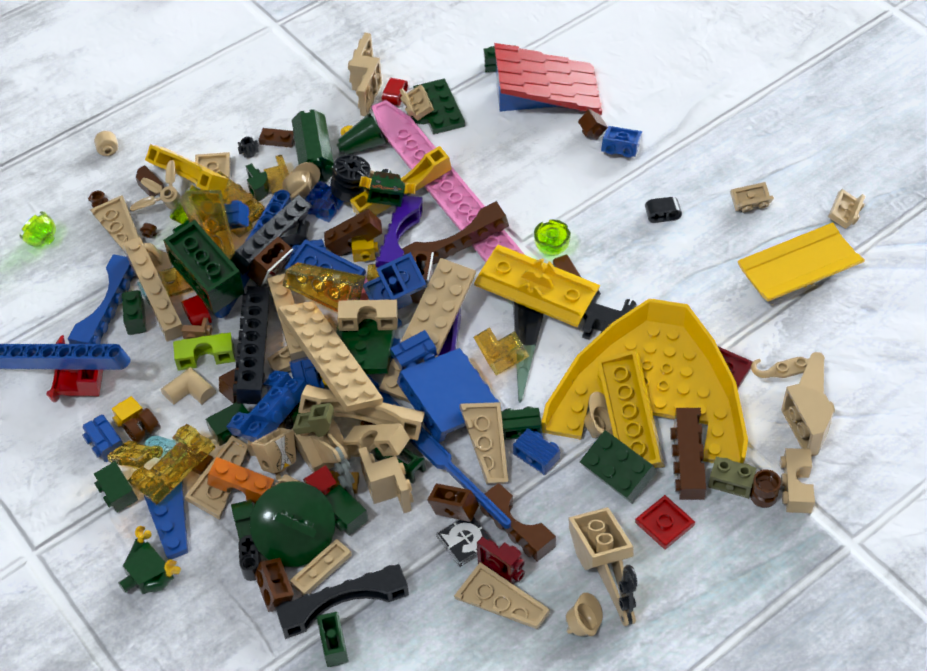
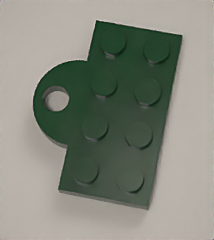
(446, 113)

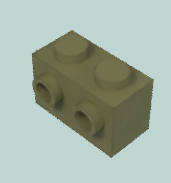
(732, 477)

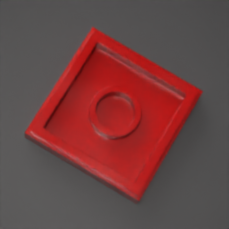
(665, 522)

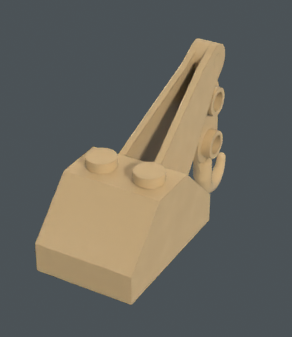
(804, 403)

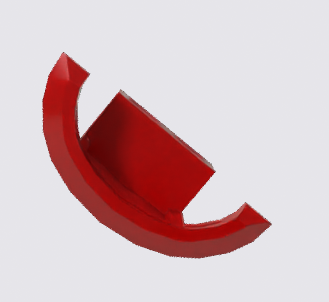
(74, 382)

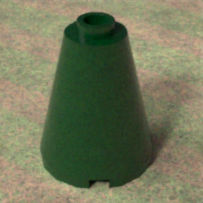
(361, 136)

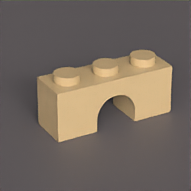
(354, 311)
(388, 438)
(797, 495)

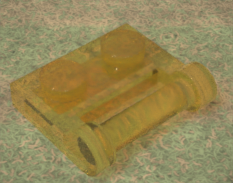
(134, 454)

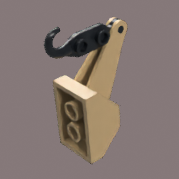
(602, 541)

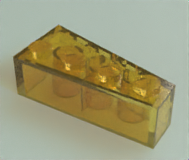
(210, 213)
(323, 284)

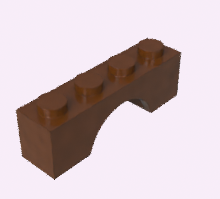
(534, 539)

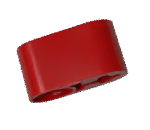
(392, 91)
(195, 310)

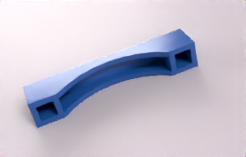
(95, 325)

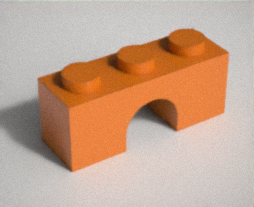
(229, 475)

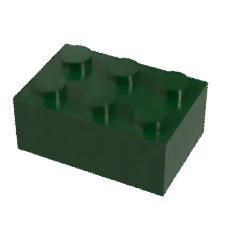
(618, 466)

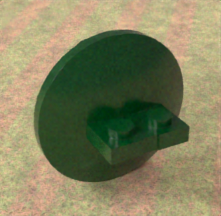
(292, 523)

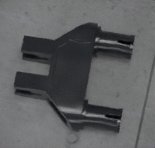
(600, 316)

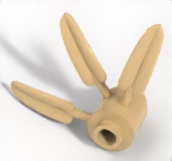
(168, 195)

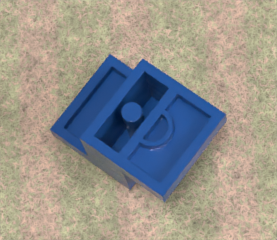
(396, 281)

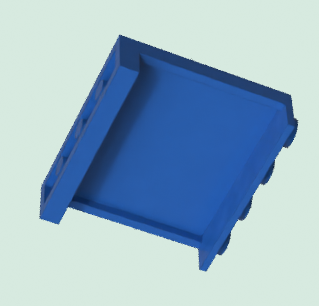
(440, 388)

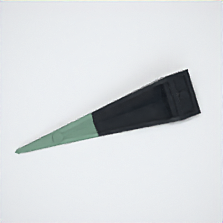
(527, 327)

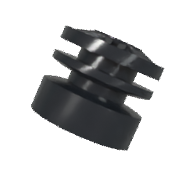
(347, 176)

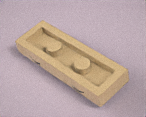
(320, 567)

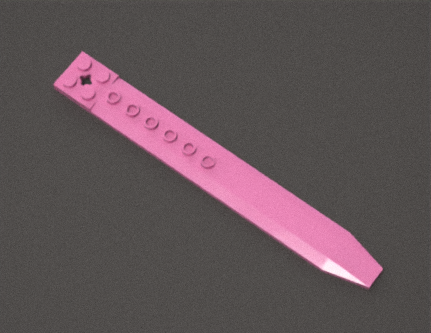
(447, 190)

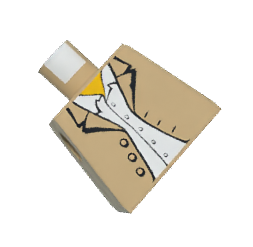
(276, 451)

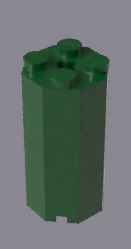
(313, 142)

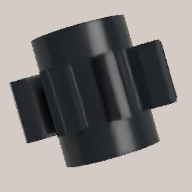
(248, 147)

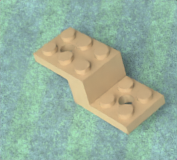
(365, 74)

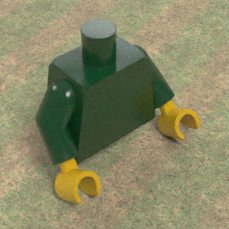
(146, 567)

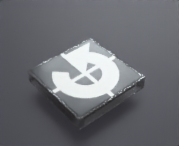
(461, 539)

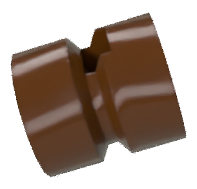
(147, 422)
(765, 488)

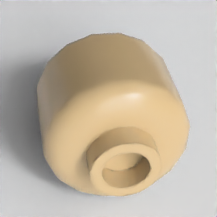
(105, 142)

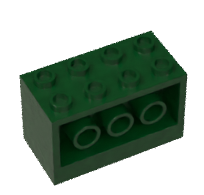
(204, 266)

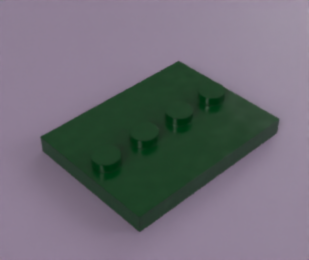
(369, 346)

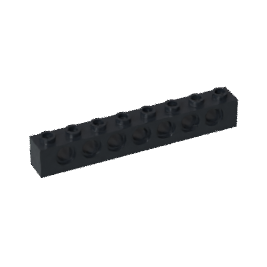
(252, 345)

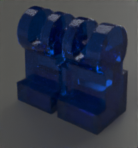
(323, 202)

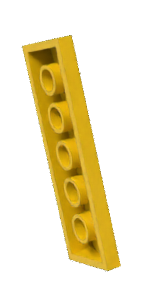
(630, 405)

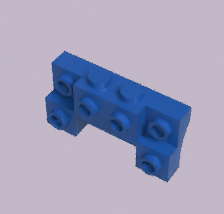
(273, 408)

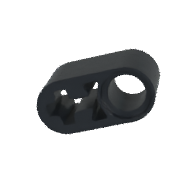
(663, 209)
(247, 560)

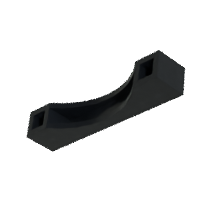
(277, 226)
(381, 585)

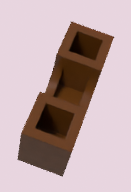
(362, 225)

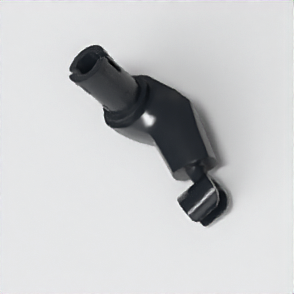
(300, 236)

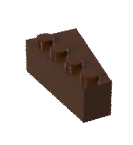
(688, 454)

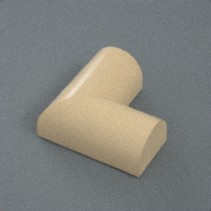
(188, 383)

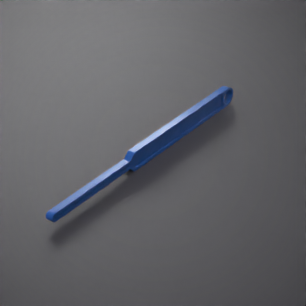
(442, 460)

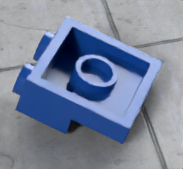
(621, 141)

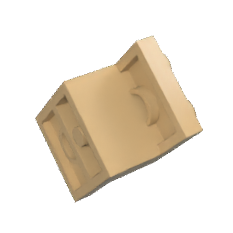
(386, 479)

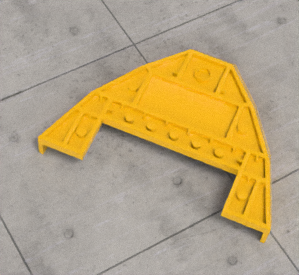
(679, 371)

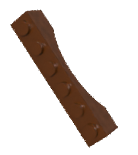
(486, 223)

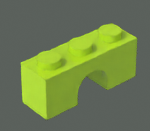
(189, 350)

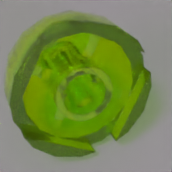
(39, 230)
(552, 237)

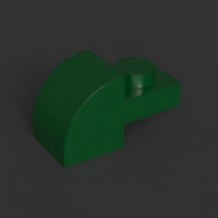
(257, 182)
(241, 515)

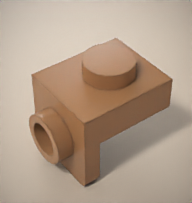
(194, 331)

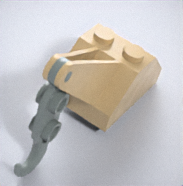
(327, 451)

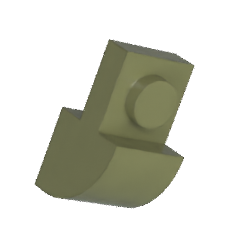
(316, 420)

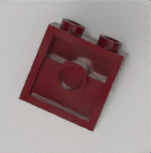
(504, 561)

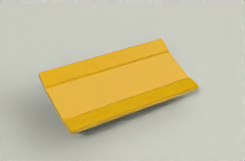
(799, 262)
(537, 285)

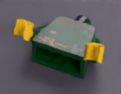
(386, 188)

